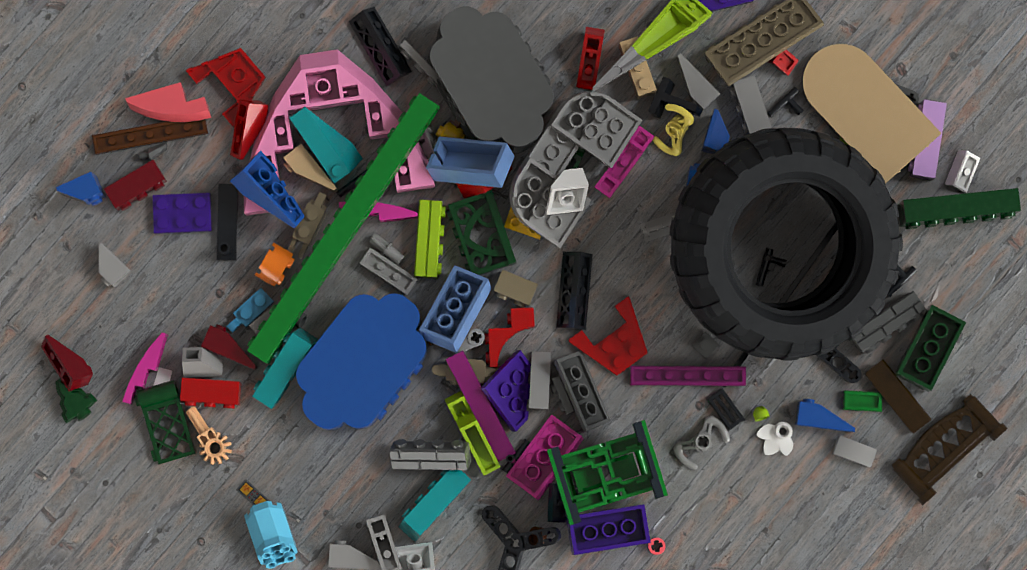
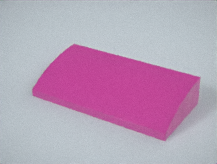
(533, 467)

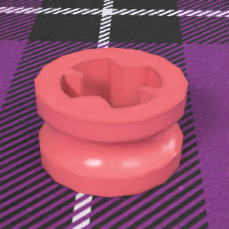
(661, 549)

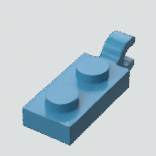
(250, 310)

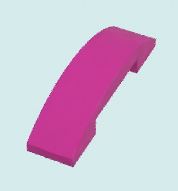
(630, 155)

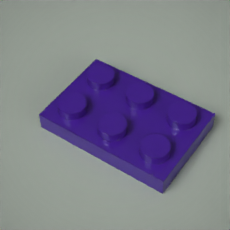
(182, 213)

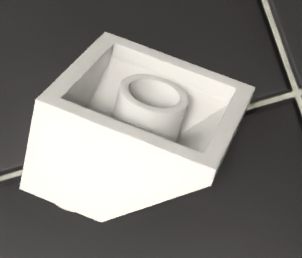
(568, 192)
(416, 556)

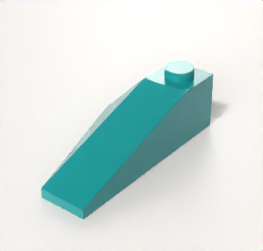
(331, 149)

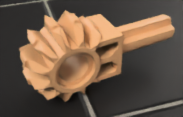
(208, 437)

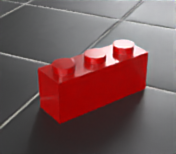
(210, 392)

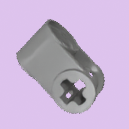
(468, 343)

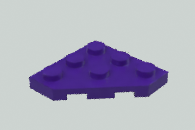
(510, 390)

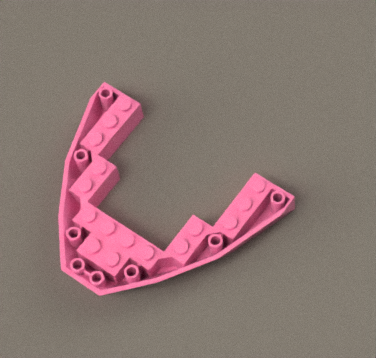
(327, 82)

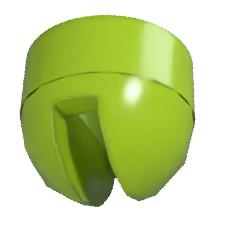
(760, 413)

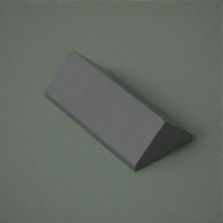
(581, 391)

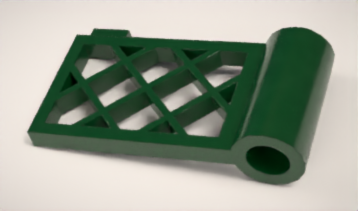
(157, 397)

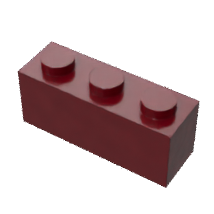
(135, 185)

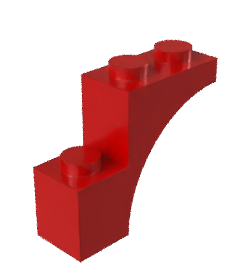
(520, 320)

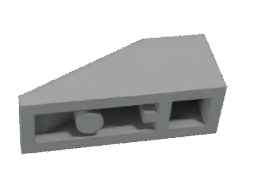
(697, 87)
(383, 543)
(350, 557)

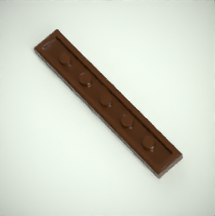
(147, 135)

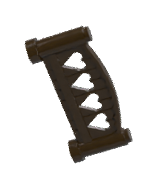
(922, 480)

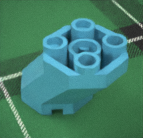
(271, 534)

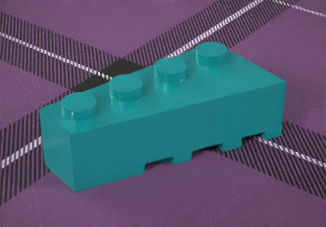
(433, 503)

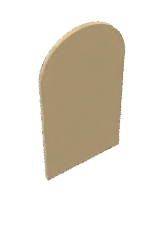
(866, 108)

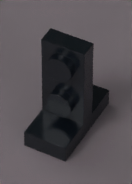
(663, 97)

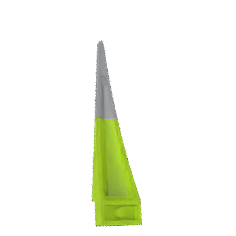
(671, 25)

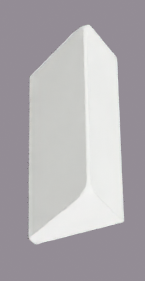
(962, 170)

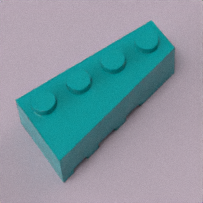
(284, 367)

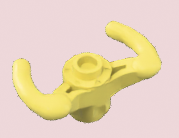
(675, 129)

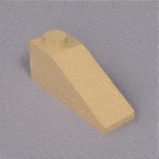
(306, 167)

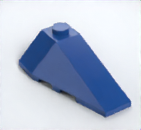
(262, 186)

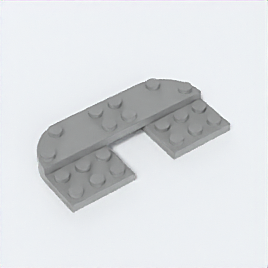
(581, 121)

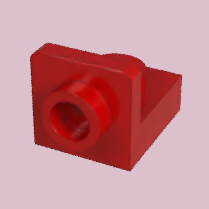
(784, 62)

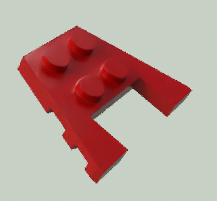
(236, 73)
(619, 348)

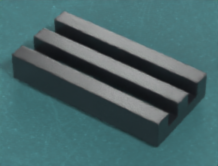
(721, 416)

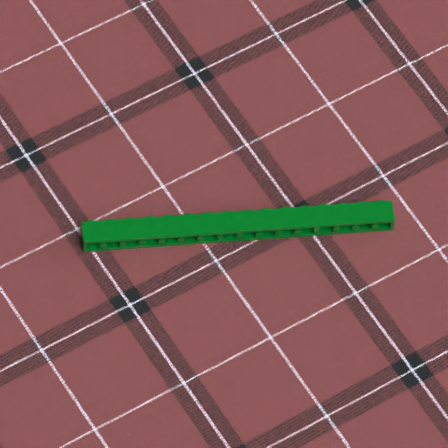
(344, 228)

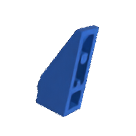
(817, 416)

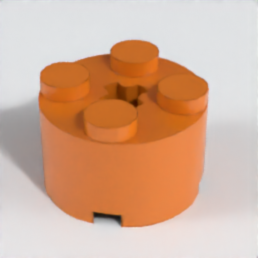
(274, 265)

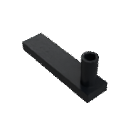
(227, 222)

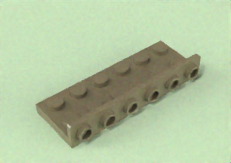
(763, 39)

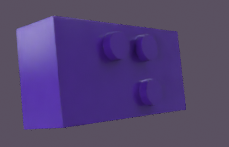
(609, 530)

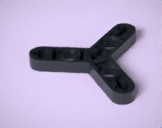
(524, 543)

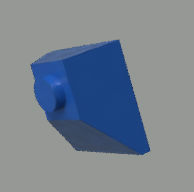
(716, 134)

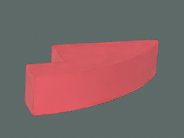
(169, 105)

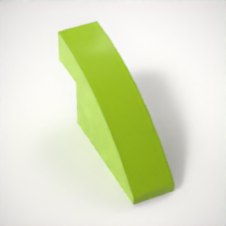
(472, 433)

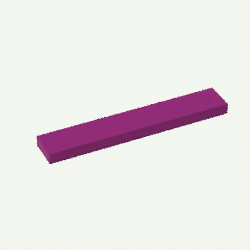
(688, 375)
(480, 405)

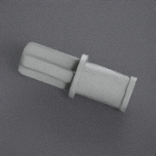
(386, 249)

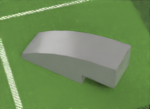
(539, 380)

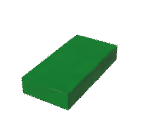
(862, 401)

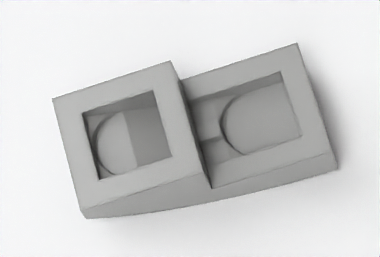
(854, 451)

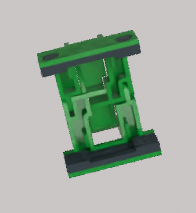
(621, 467)

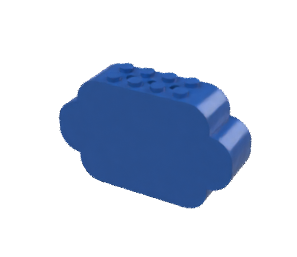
(362, 362)

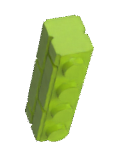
(428, 239)

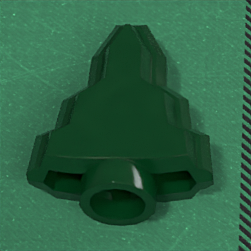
(74, 403)

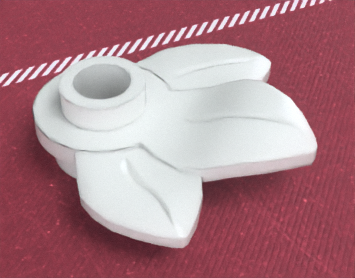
(774, 440)

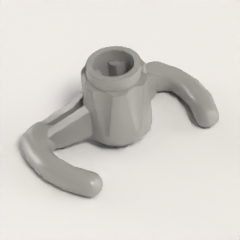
(700, 441)

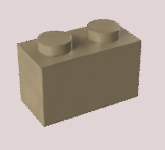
(515, 288)

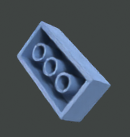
(455, 309)

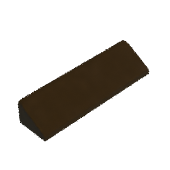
(898, 396)

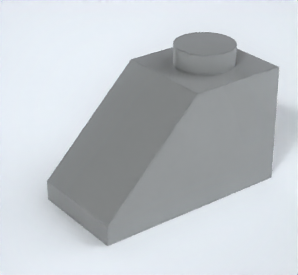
(111, 267)

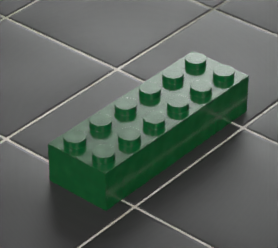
(959, 207)

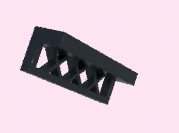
(382, 43)
(578, 290)

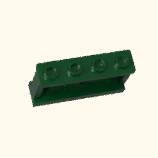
(489, 208)

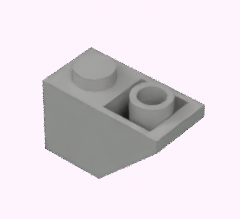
(201, 363)

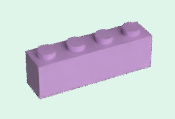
(925, 163)

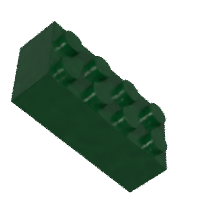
(930, 348)

